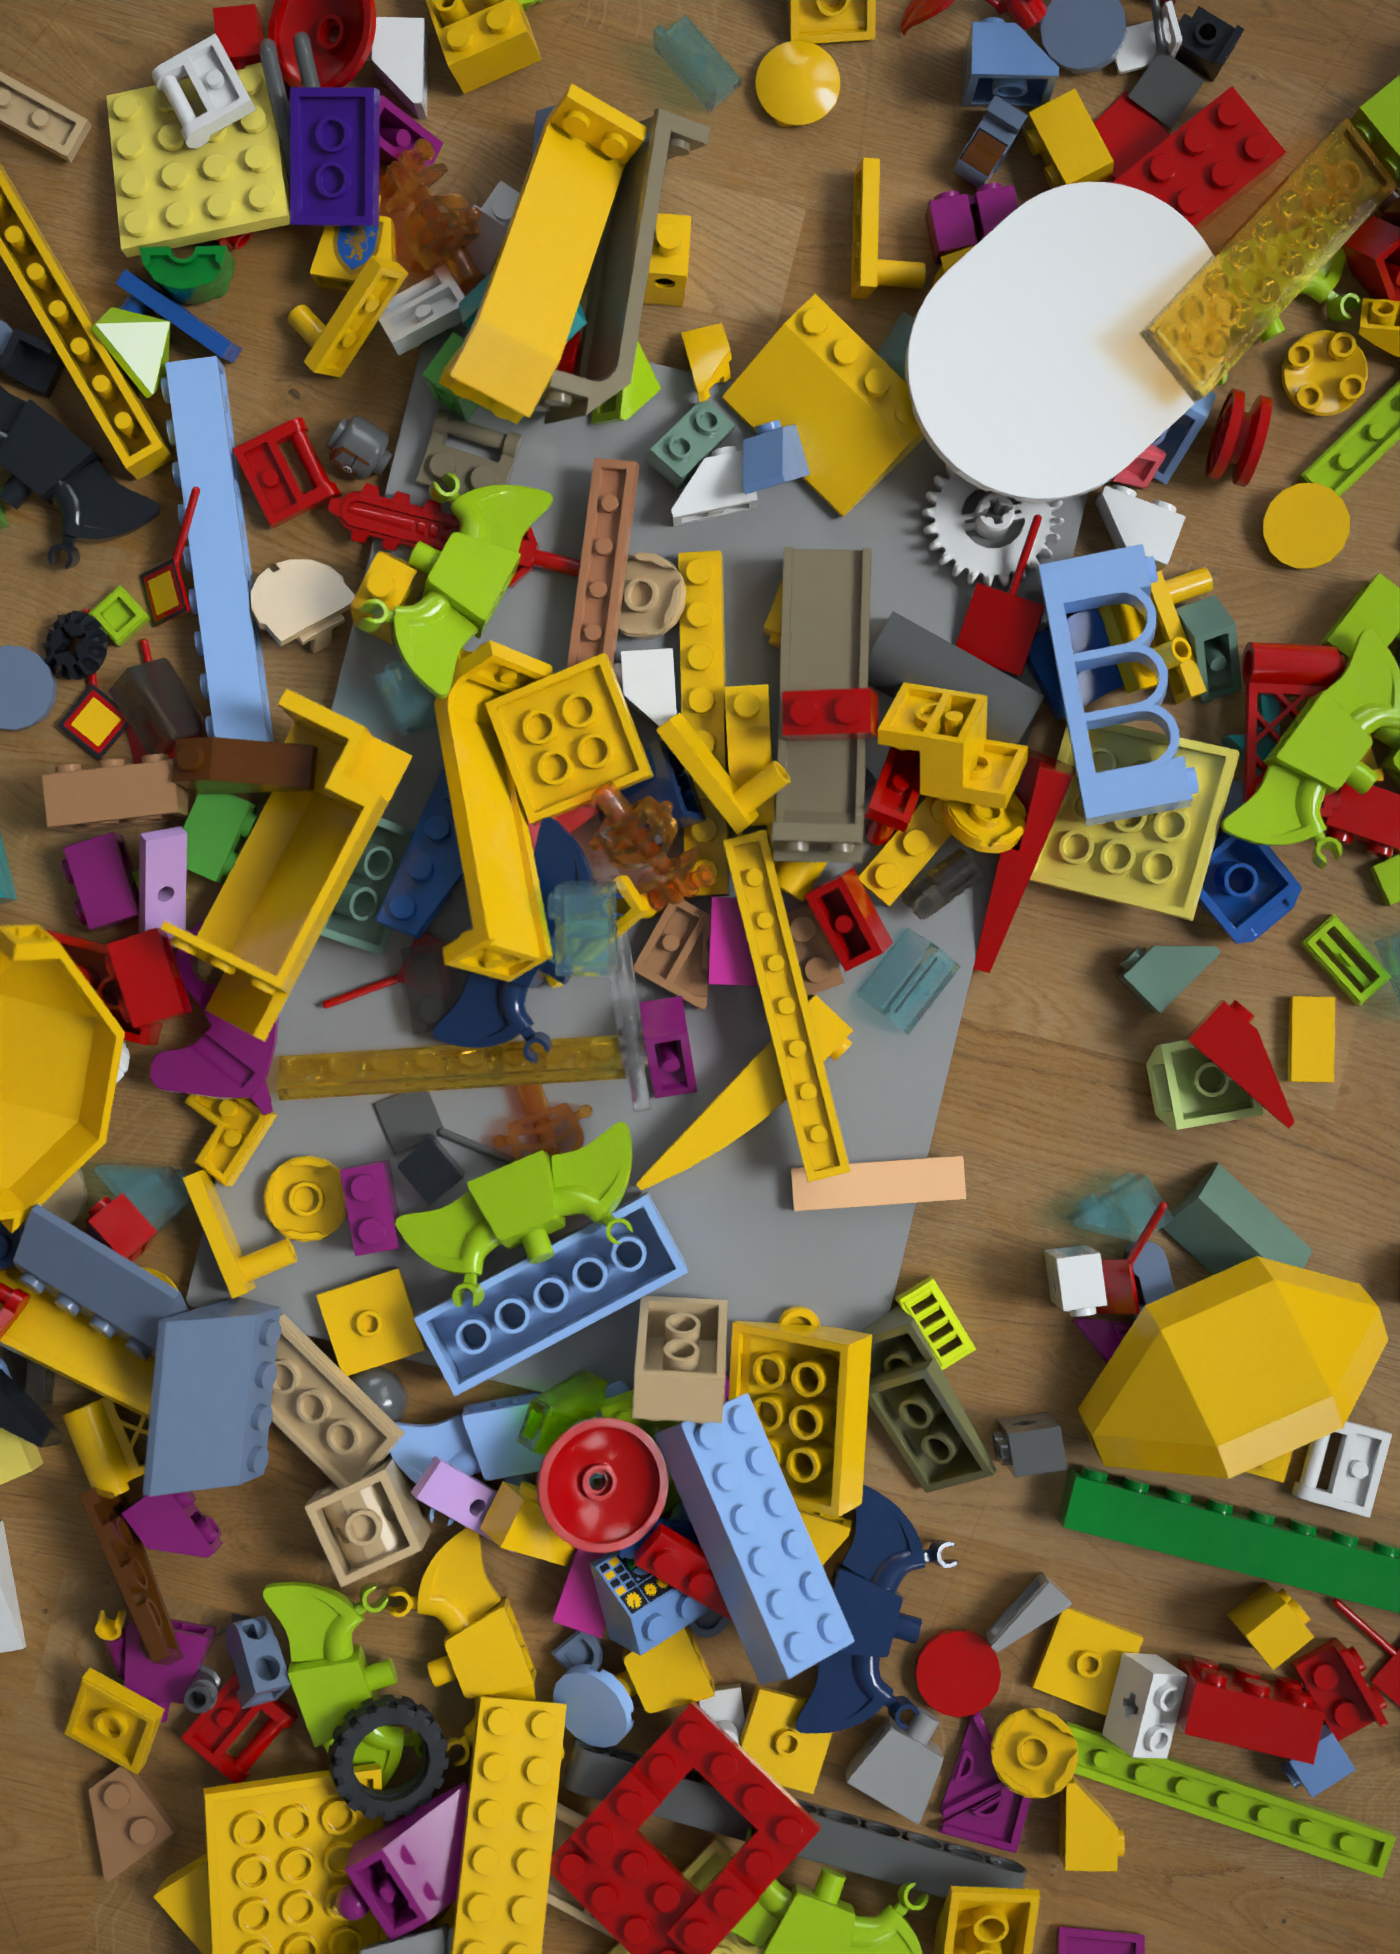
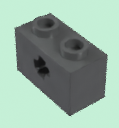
(1030, 1444)

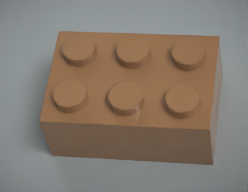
(114, 795)

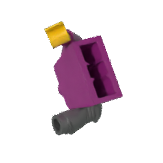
(181, 1682)

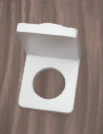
(1140, 43)

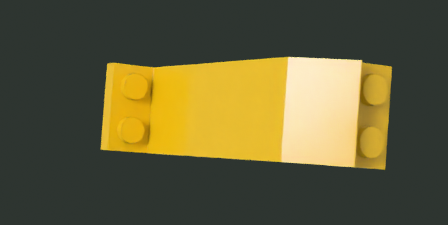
(545, 257)
(490, 819)
(77, 1350)

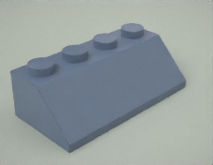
(94, 1282)

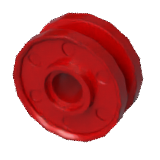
(1239, 437)

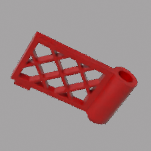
(1283, 672)

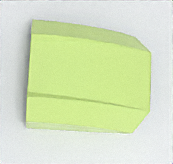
(1193, 1090)

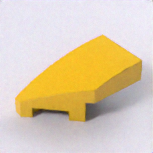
(707, 357)

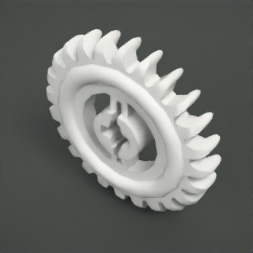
(978, 560)

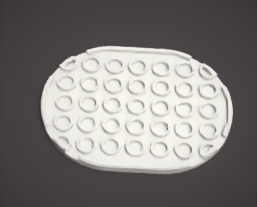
(1033, 344)

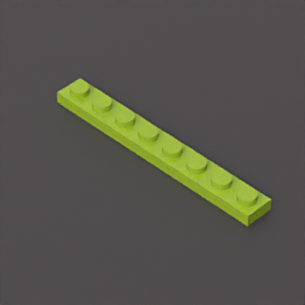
(1235, 1804)

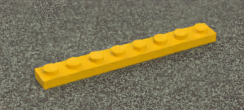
(704, 698)
(786, 1006)

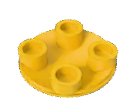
(797, 83)
(1324, 372)

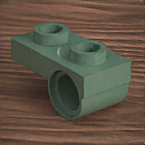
(689, 442)

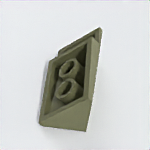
(921, 1407)

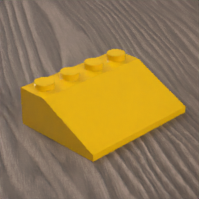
(839, 394)
(811, 1403)

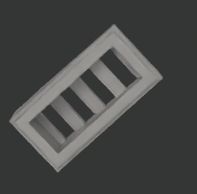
(1031, 1609)

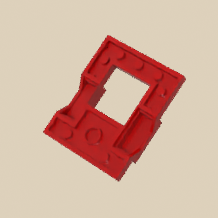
(637, 1888)

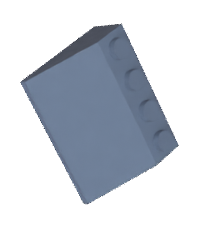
(212, 1397)

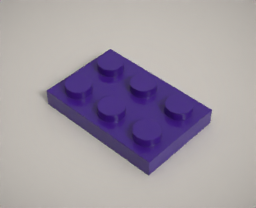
(334, 156)

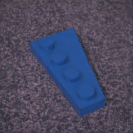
(427, 869)

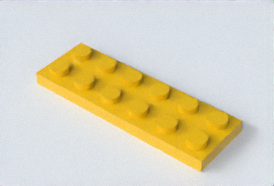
(508, 1827)

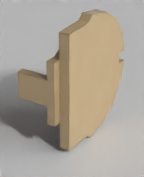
(300, 602)

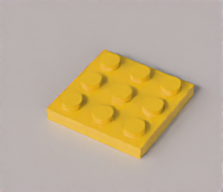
(568, 738)

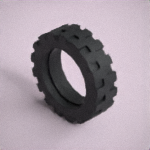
(412, 1792)

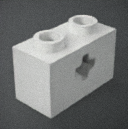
(1075, 1279)
(1144, 1705)

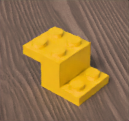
(953, 745)

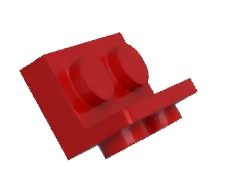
(1339, 1688)

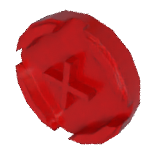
(957, 1672)

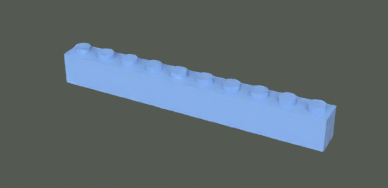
(217, 550)

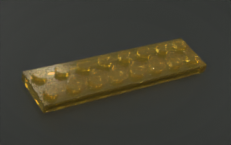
(1268, 260)

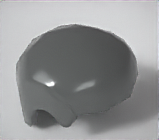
(384, 1390)

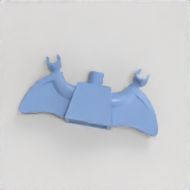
(478, 1441)

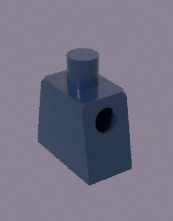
(669, 783)

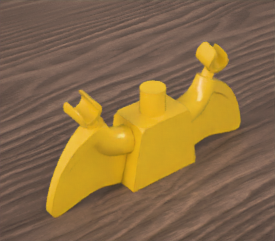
(482, 1635)

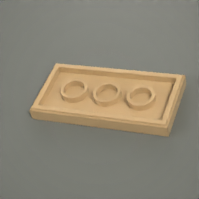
(327, 1411)

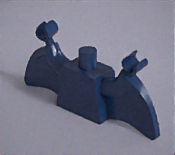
(495, 1009)
(866, 1588)

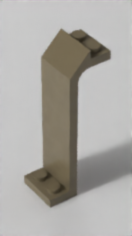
(621, 274)
(821, 650)

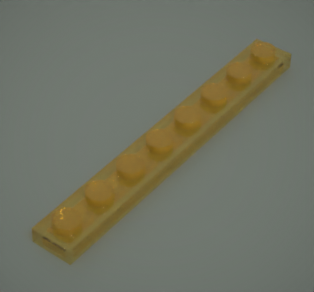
(447, 1068)

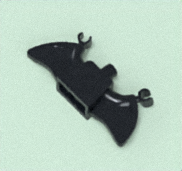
(67, 473)

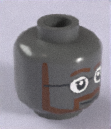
(359, 447)

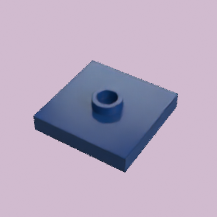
(1086, 634)

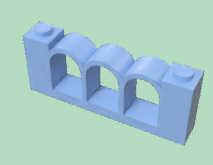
(1091, 583)

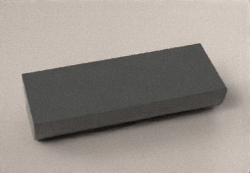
(922, 658)

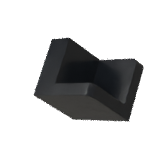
(32, 363)
(431, 1169)

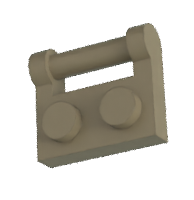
(469, 468)

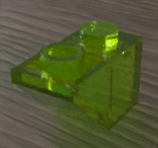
(560, 1408)

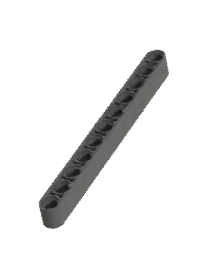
(842, 1842)

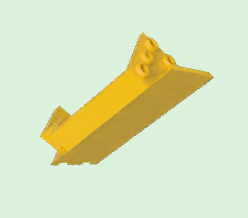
(293, 867)

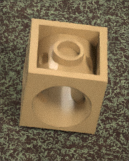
(368, 1522)

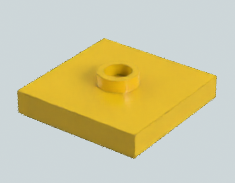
(371, 1322)
(1083, 1659)
(113, 1721)
(777, 1746)

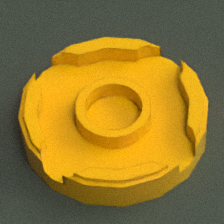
(1306, 525)
(985, 828)
(305, 1198)
(1034, 1753)

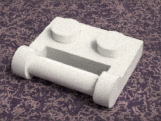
(215, 83)
(422, 311)
(1354, 1473)

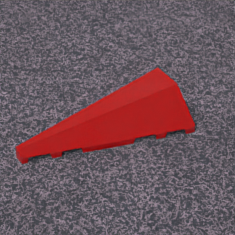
(1041, 793)

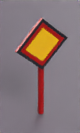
(164, 583)
(95, 719)

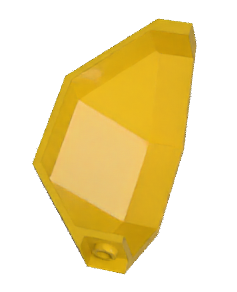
(54, 1070)
(1235, 1371)

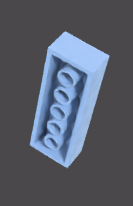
(547, 1301)
(755, 1541)

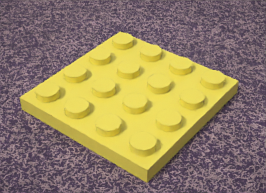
(200, 193)
(1146, 859)

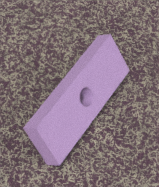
(162, 879)
(453, 1492)

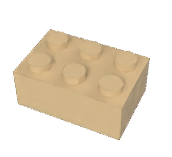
(680, 1359)

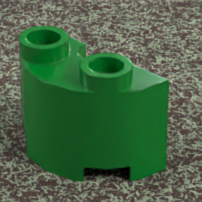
(191, 279)

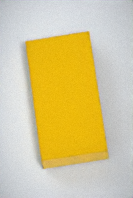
(1311, 1039)

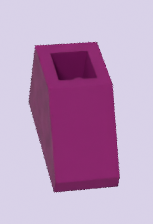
(174, 1525)

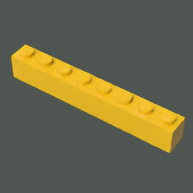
(69, 330)

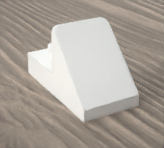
(493, 227)

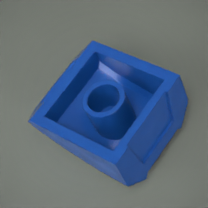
(1246, 888)

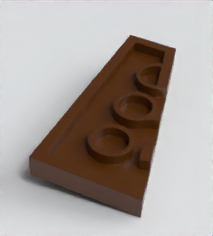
(133, 1574)

